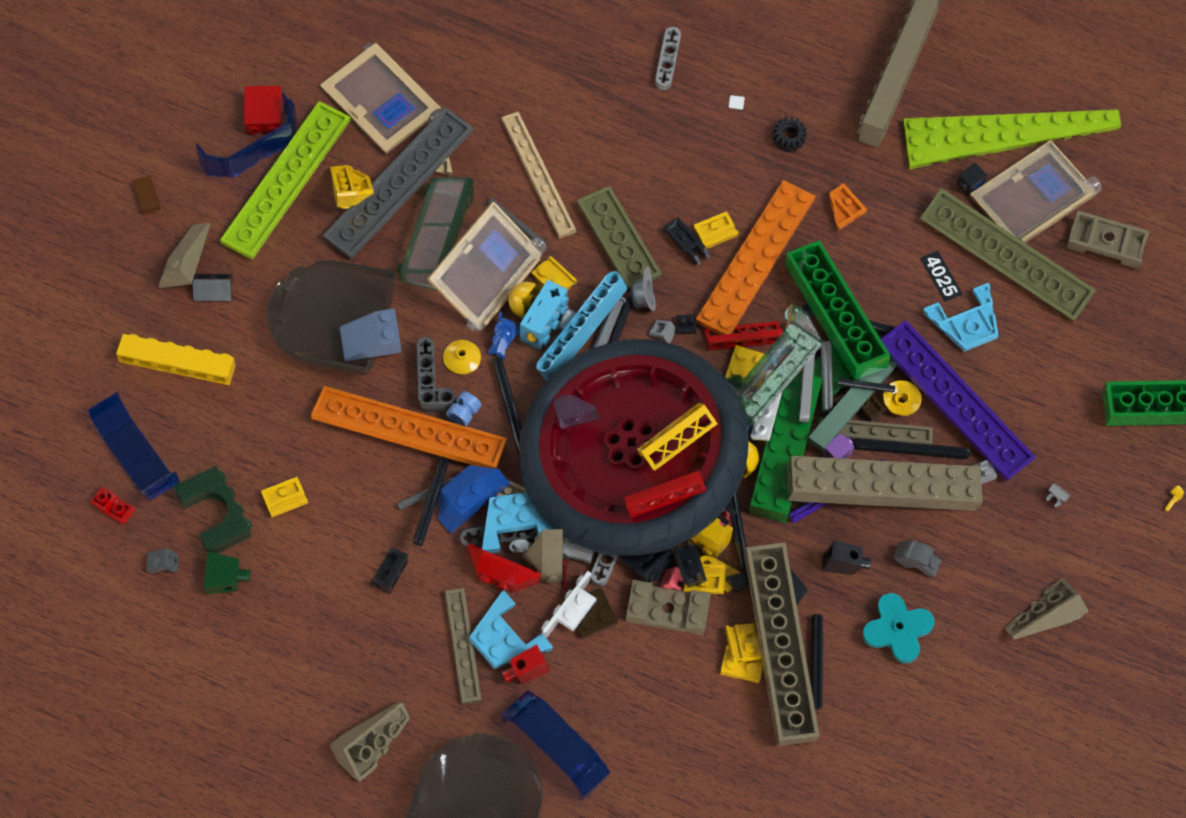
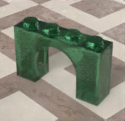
(212, 485)

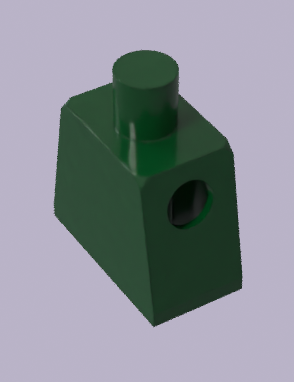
(223, 574)

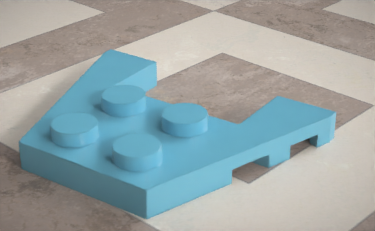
(970, 327)
(510, 514)
(497, 639)

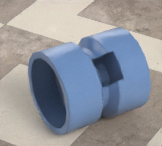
(465, 407)

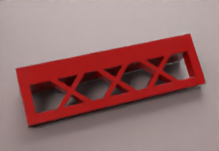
(744, 338)
(665, 494)

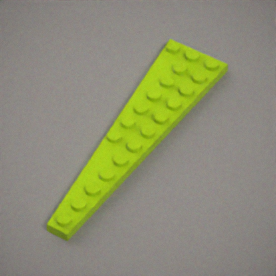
(956, 137)

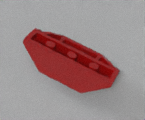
(501, 571)

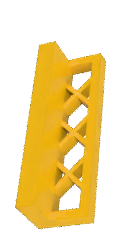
(672, 430)

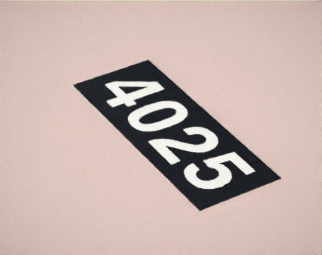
(941, 276)

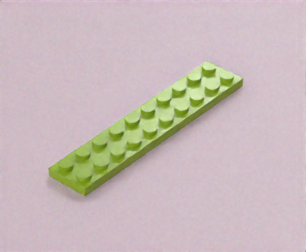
(285, 180)

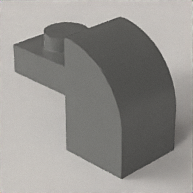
(919, 555)

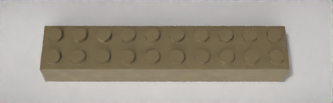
(897, 71)
(883, 483)
(781, 644)

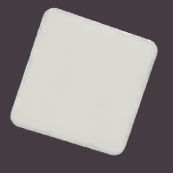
(736, 102)

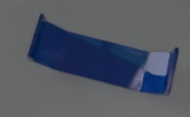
(254, 152)
(131, 447)
(558, 742)

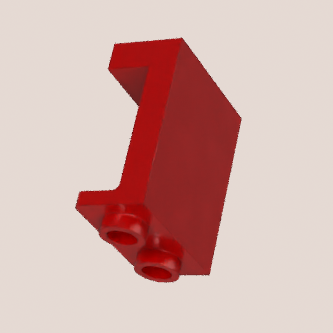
(262, 109)

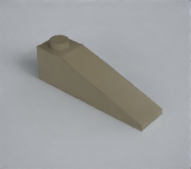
(185, 258)
(546, 555)
(1057, 607)
(364, 744)

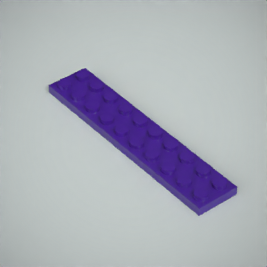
(957, 401)

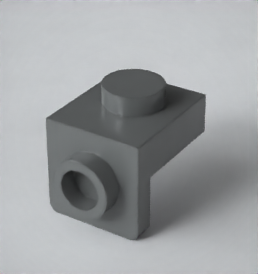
(162, 560)

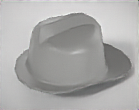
(642, 292)

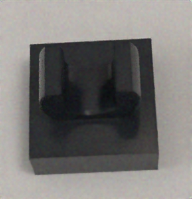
(686, 324)

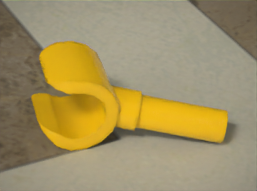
(1178, 493)

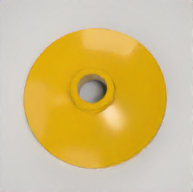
(462, 364)
(907, 392)

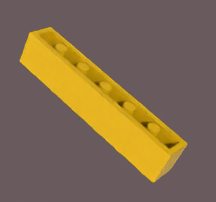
(176, 359)

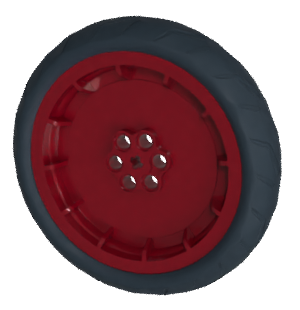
(645, 387)

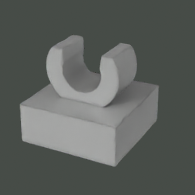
(986, 471)
(1059, 493)

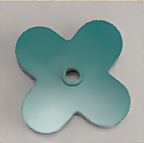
(901, 641)

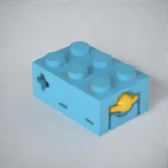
(544, 315)

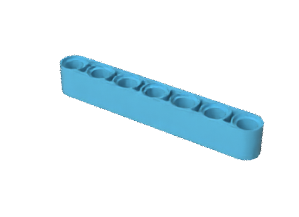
(582, 324)

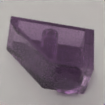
(574, 411)

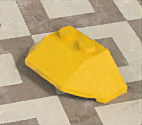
(349, 186)

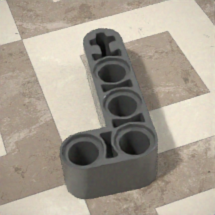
(428, 374)

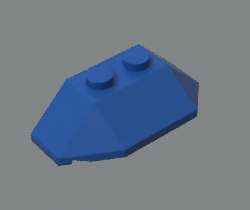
(469, 494)

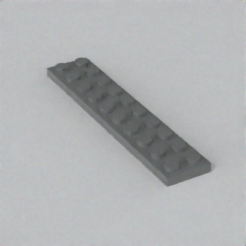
(398, 183)

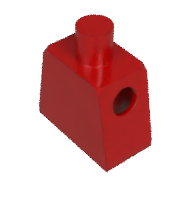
(527, 666)

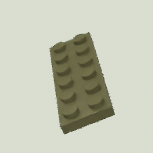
(617, 236)

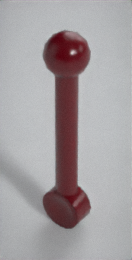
(565, 591)

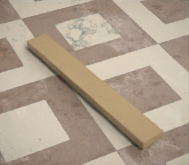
(538, 175)

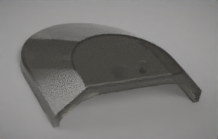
(319, 299)
(478, 780)

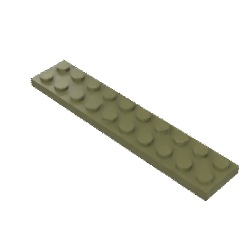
(1008, 254)

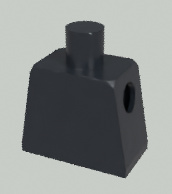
(844, 559)

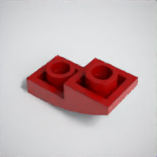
(112, 505)

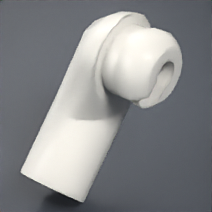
(519, 546)

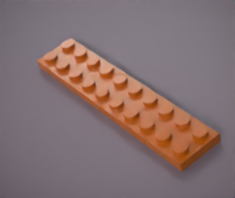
(755, 259)
(408, 428)

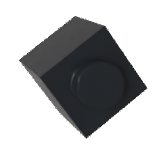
(971, 179)

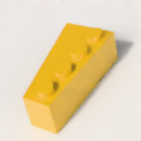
(713, 539)

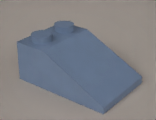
(371, 336)

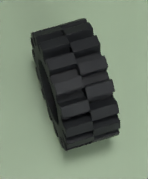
(789, 143)

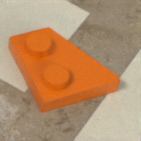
(845, 206)

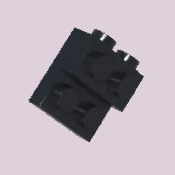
(649, 566)

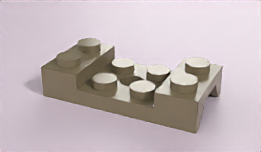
(1089, 234)
(647, 606)

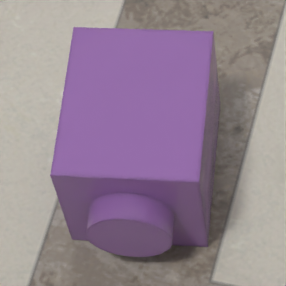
(840, 447)

